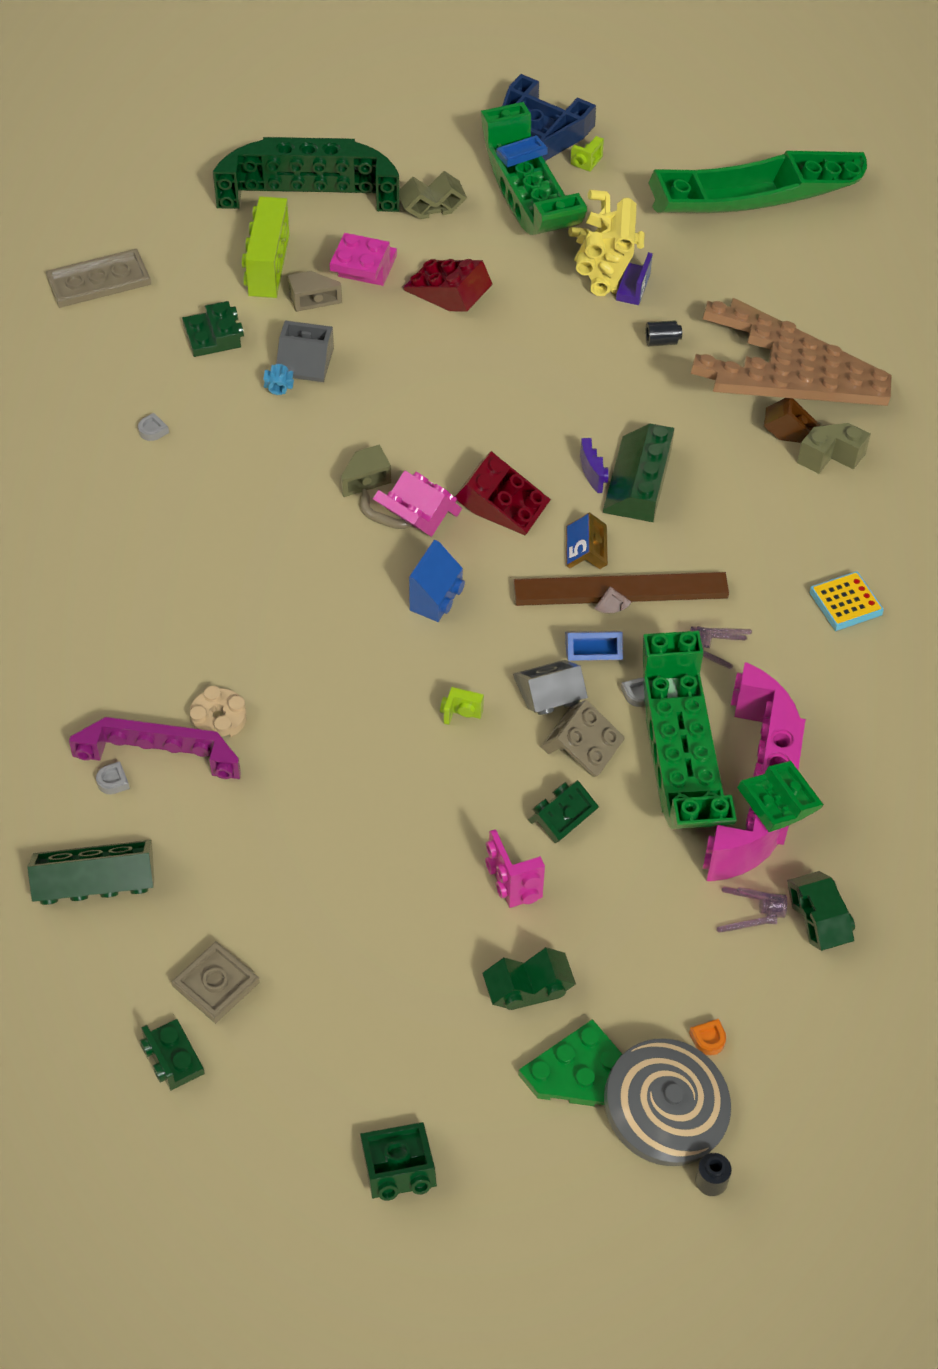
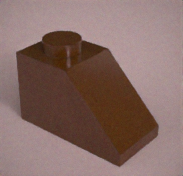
(789, 420)

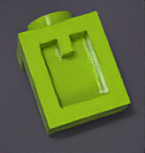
(587, 157)
(462, 702)

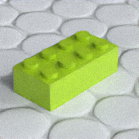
(266, 247)

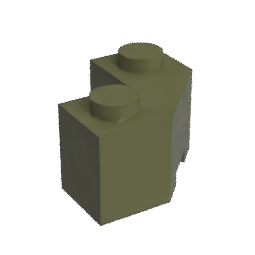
(442, 195)
(837, 442)

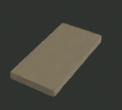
(98, 278)

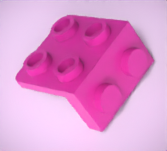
(517, 882)

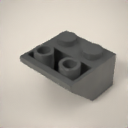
(306, 349)

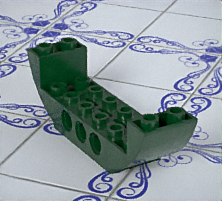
(306, 166)

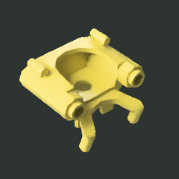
(609, 248)

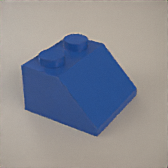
(435, 583)

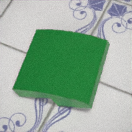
(780, 796)

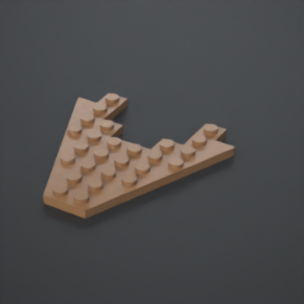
(797, 362)

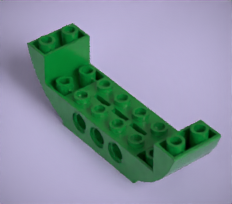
(682, 733)

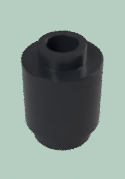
(713, 1174)

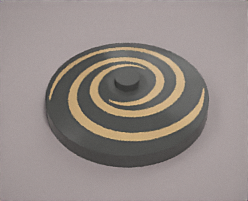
(667, 1102)

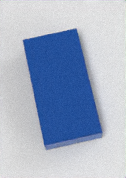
(522, 151)

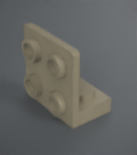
(585, 737)

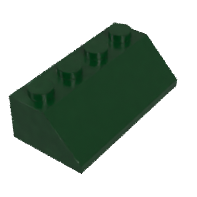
(639, 473)
(91, 872)

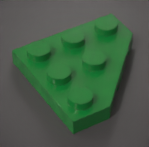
(573, 1067)

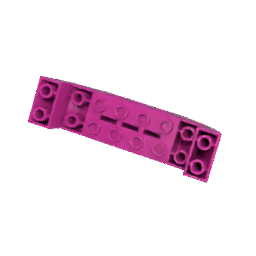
(782, 732)

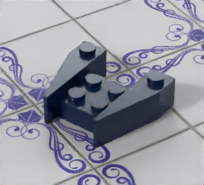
(552, 124)

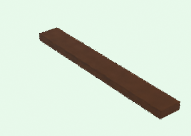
(633, 587)

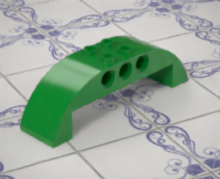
(530, 185)

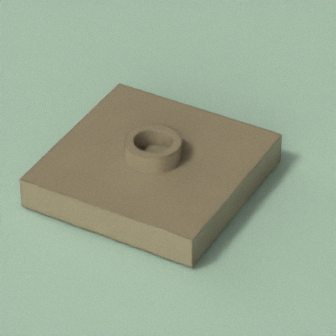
(215, 982)

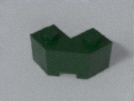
(823, 909)
(524, 984)

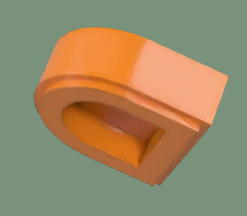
(709, 1037)

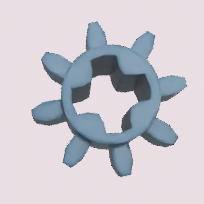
(278, 379)

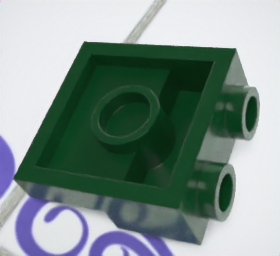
(213, 330)
(398, 1161)

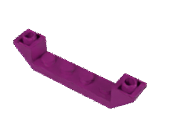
(92, 740)

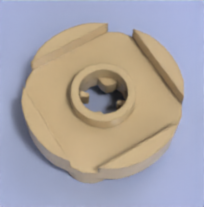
(219, 700)

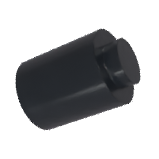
(663, 333)

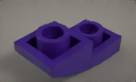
(593, 465)

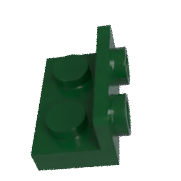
(565, 811)
(172, 1053)

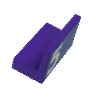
(634, 282)

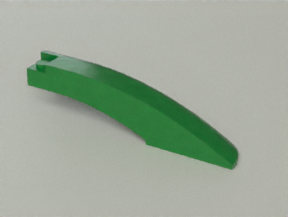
(756, 184)

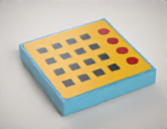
(846, 601)

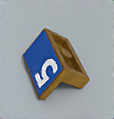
(586, 541)

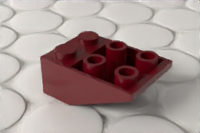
(450, 283)
(502, 495)

